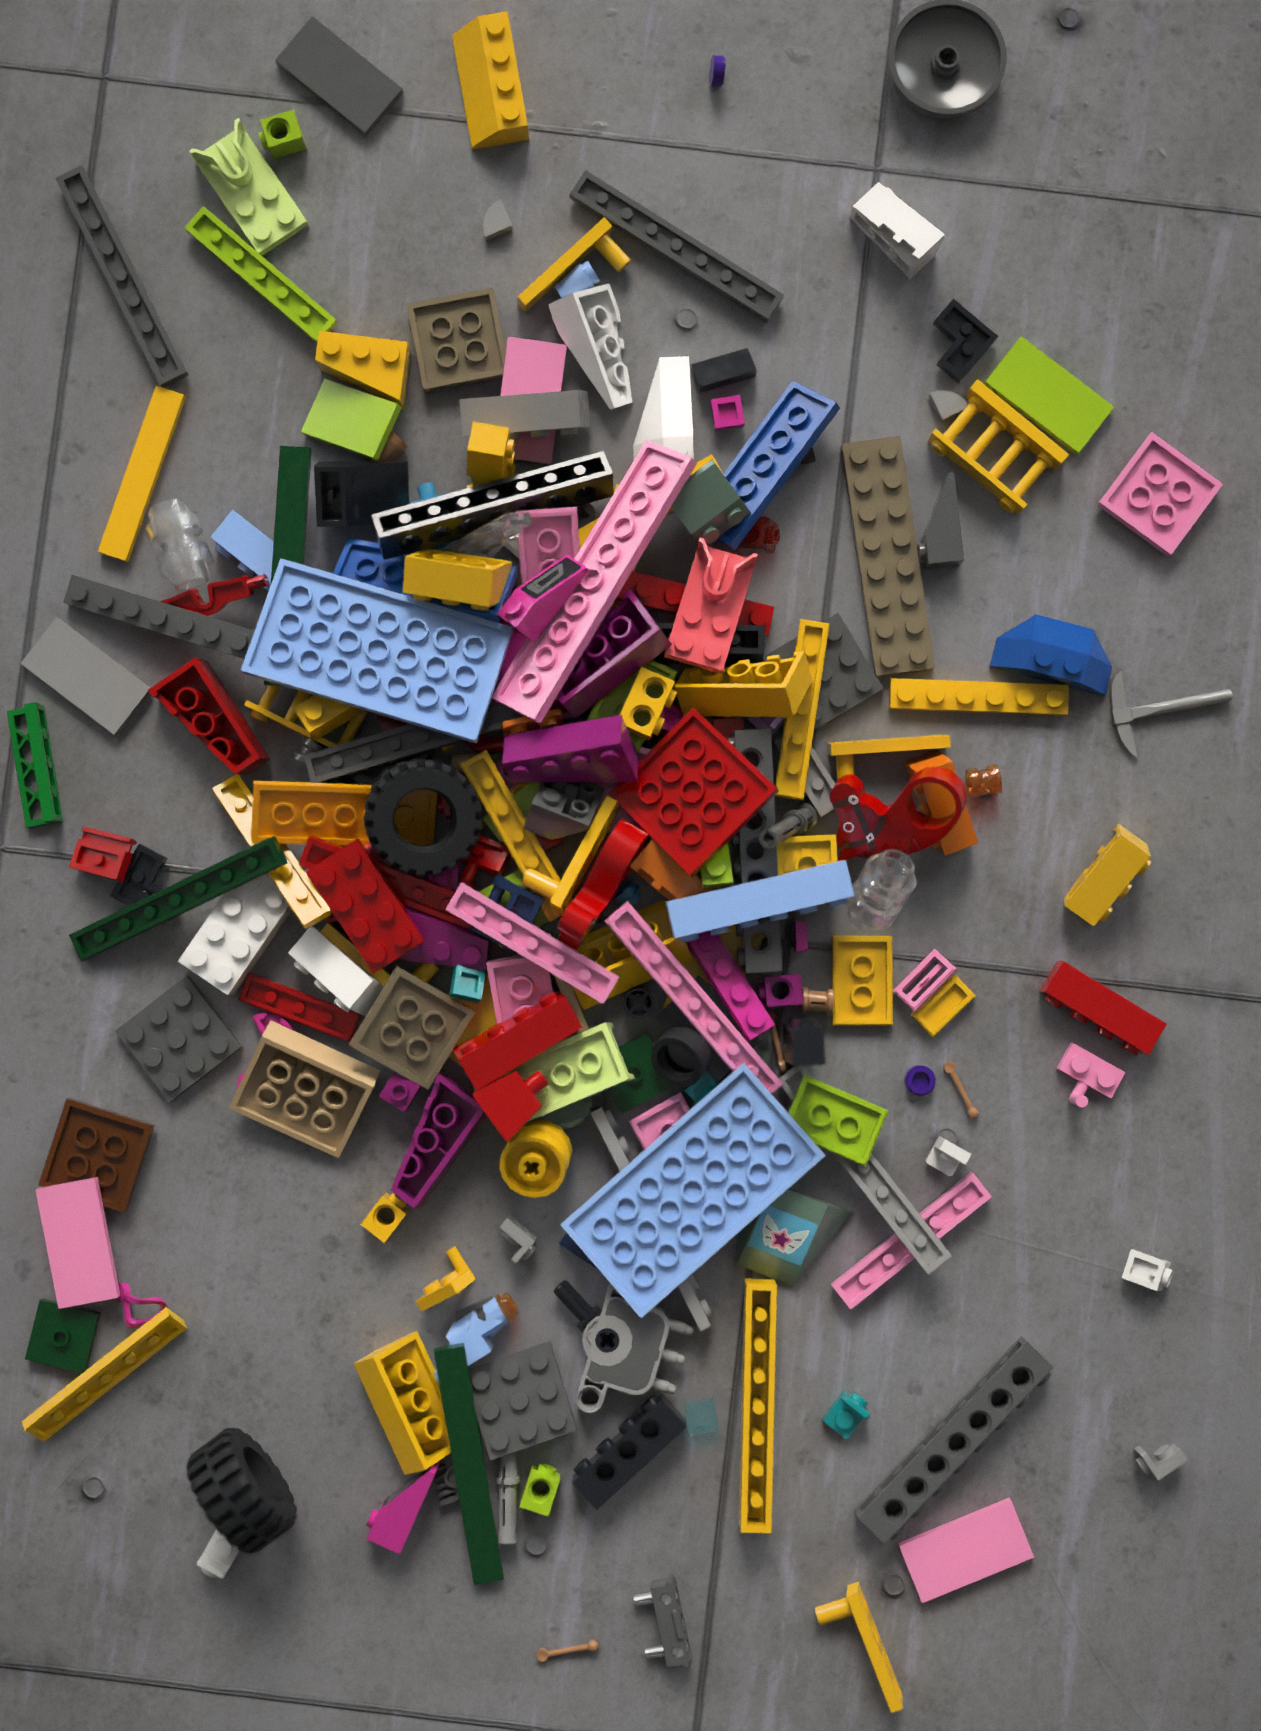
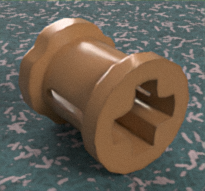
(817, 1001)

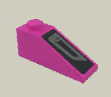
(541, 597)
(399, 1510)

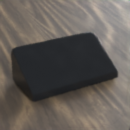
(724, 370)

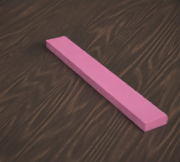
(688, 994)

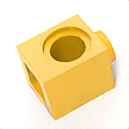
(376, 1225)

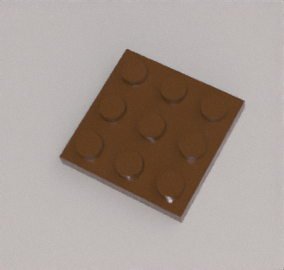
(99, 1145)

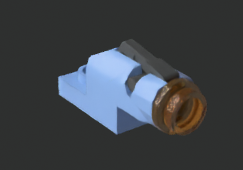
(480, 1321)

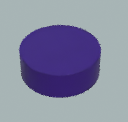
(717, 71)
(919, 1080)

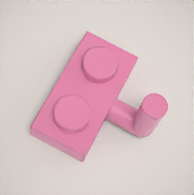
(1089, 1072)

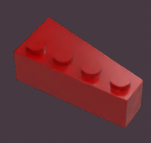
(210, 714)
(517, 1039)

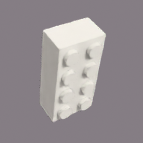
(236, 934)

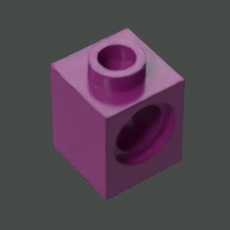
(794, 994)
(400, 1091)

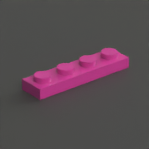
(730, 984)

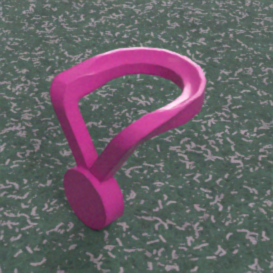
(126, 1298)

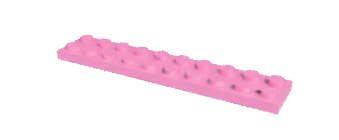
(610, 556)

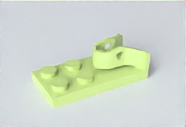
(250, 190)
(577, 1068)

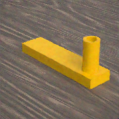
(596, 238)
(846, 749)
(563, 892)
(424, 971)
(855, 1605)

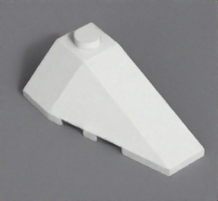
(590, 331)

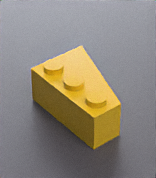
(366, 362)
(489, 454)
(1108, 876)

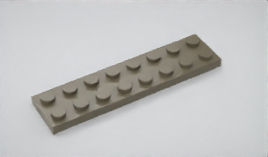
(887, 556)

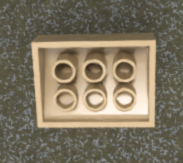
(304, 1089)

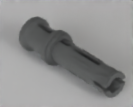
(792, 824)

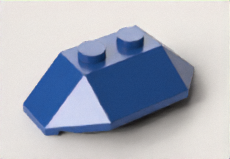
(1054, 653)

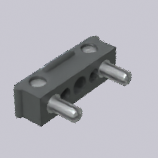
(670, 1621)

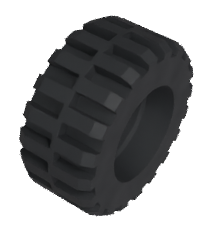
(431, 858)
(241, 1490)

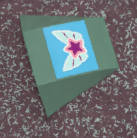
(788, 1235)

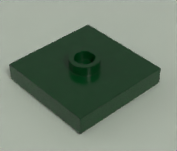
(646, 1082)
(62, 1336)

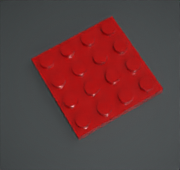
(694, 792)

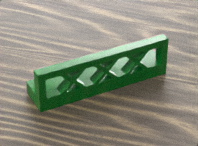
(42, 765)

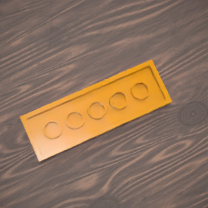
(333, 813)

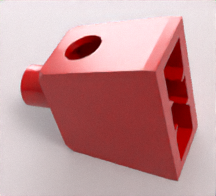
(511, 1101)

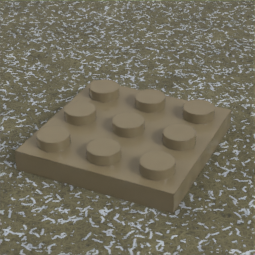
(458, 339)
(412, 1027)

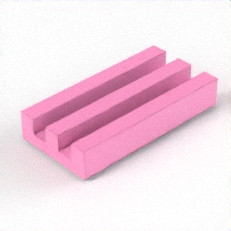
(907, 999)

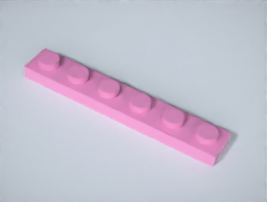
(532, 943)
(893, 1255)

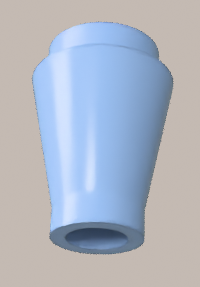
(578, 279)

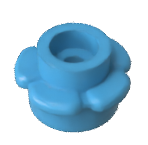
(629, 893)

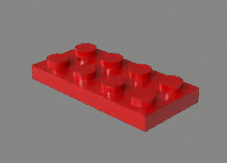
(365, 905)

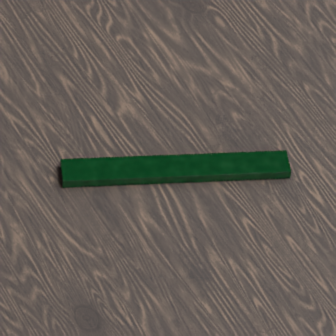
(291, 508)
(178, 898)
(468, 1463)

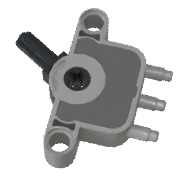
(636, 1349)

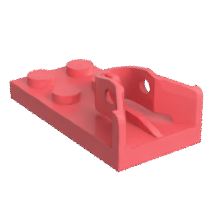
(710, 608)

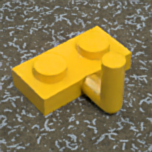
(450, 1284)

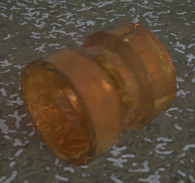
(983, 781)

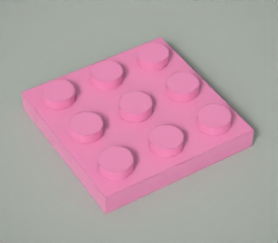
(1160, 494)

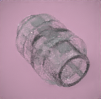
(176, 532)
(881, 890)

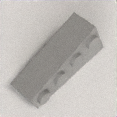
(529, 412)

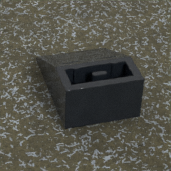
(355, 490)

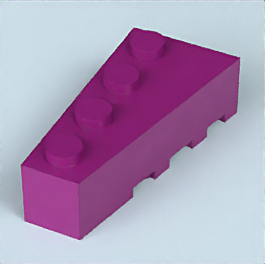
(614, 653)
(573, 753)
(447, 943)
(438, 1140)

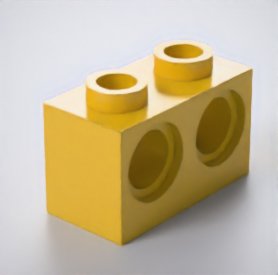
(640, 702)

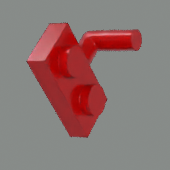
(486, 856)

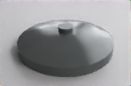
(946, 59)

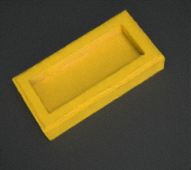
(943, 1006)

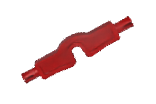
(219, 594)

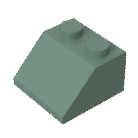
(709, 504)

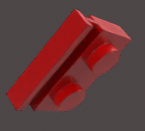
(102, 854)

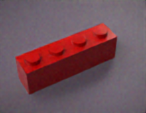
(1103, 1008)

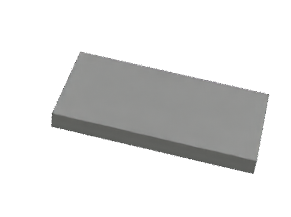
(86, 676)

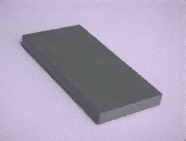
(339, 76)

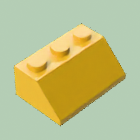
(455, 578)

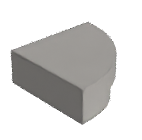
(496, 221)
(947, 404)

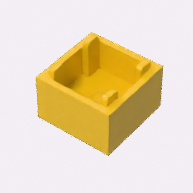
(805, 852)

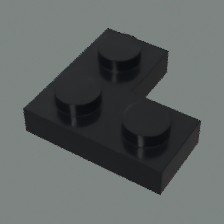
(969, 337)
(140, 876)

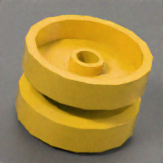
(536, 1159)

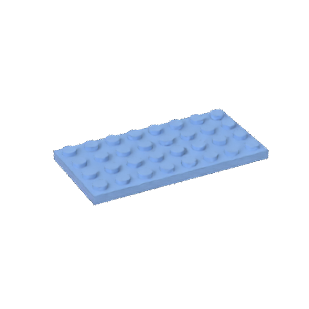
(377, 650)
(692, 1190)

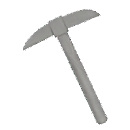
(1124, 715)

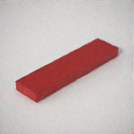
(299, 1007)

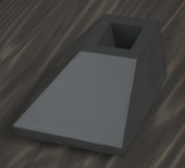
(563, 808)

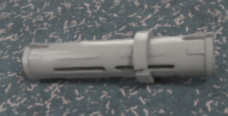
(507, 1509)

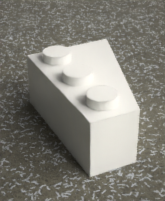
(897, 229)
(335, 972)

